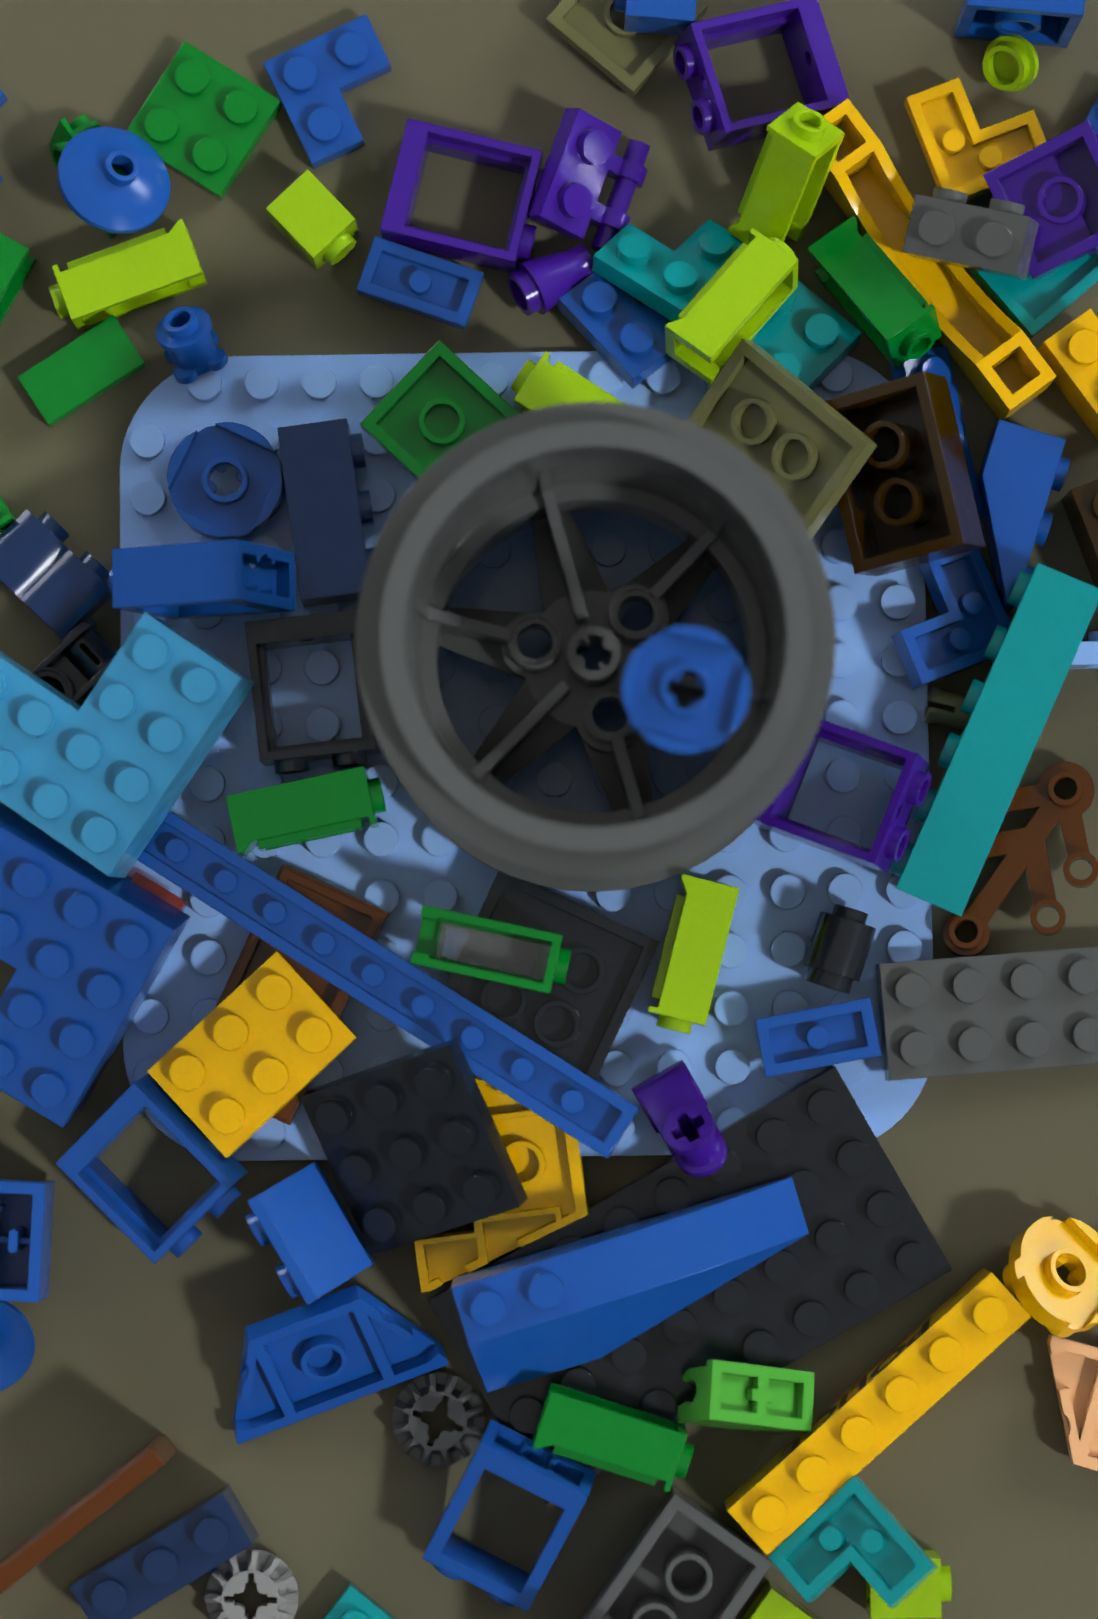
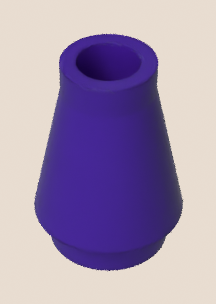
(543, 280)

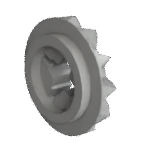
(271, 1576)

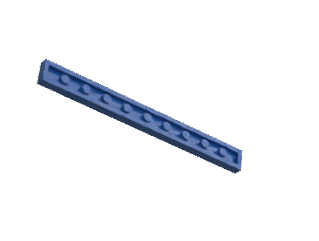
(388, 984)

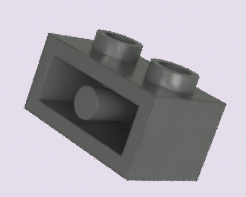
(971, 236)

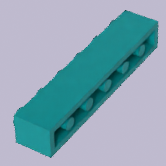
(998, 737)

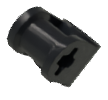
(73, 666)

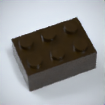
(915, 488)

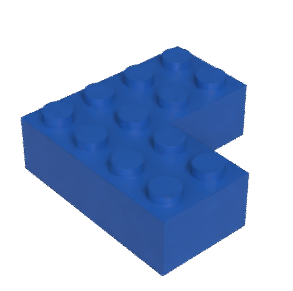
(81, 962)

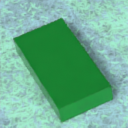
(81, 371)

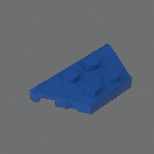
(326, 1358)

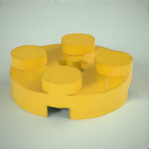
(1036, 1283)

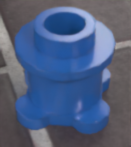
(190, 343)

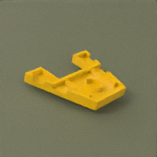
(553, 1180)

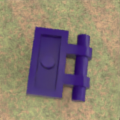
(575, 175)

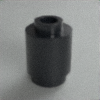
(839, 948)

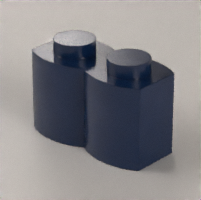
(49, 575)

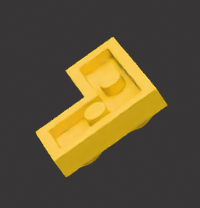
(955, 144)

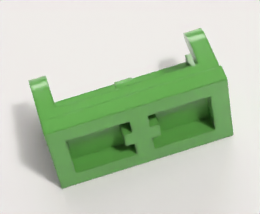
(749, 1398)

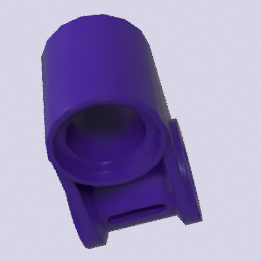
(681, 1116)

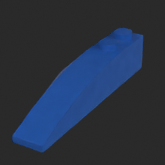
(615, 1285)

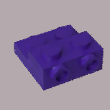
(1059, 193)

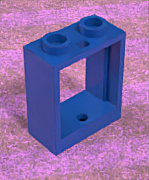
(203, 579)
(114, 1198)
(535, 1470)

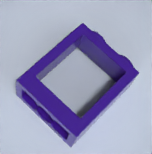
(808, 50)
(423, 138)
(892, 835)

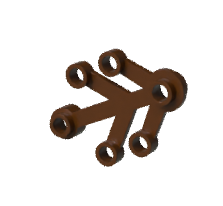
(1027, 850)

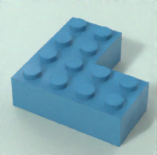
(119, 762)

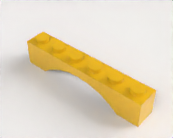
(972, 327)

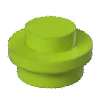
(1010, 63)

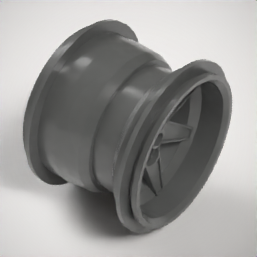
(537, 474)

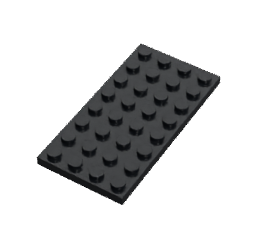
(858, 1259)

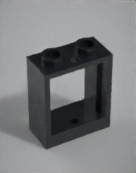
(296, 632)

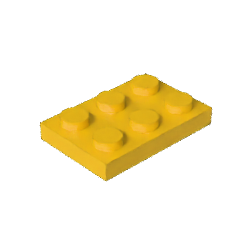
(252, 1054)

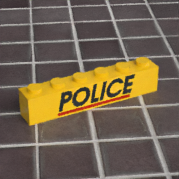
(876, 1410)

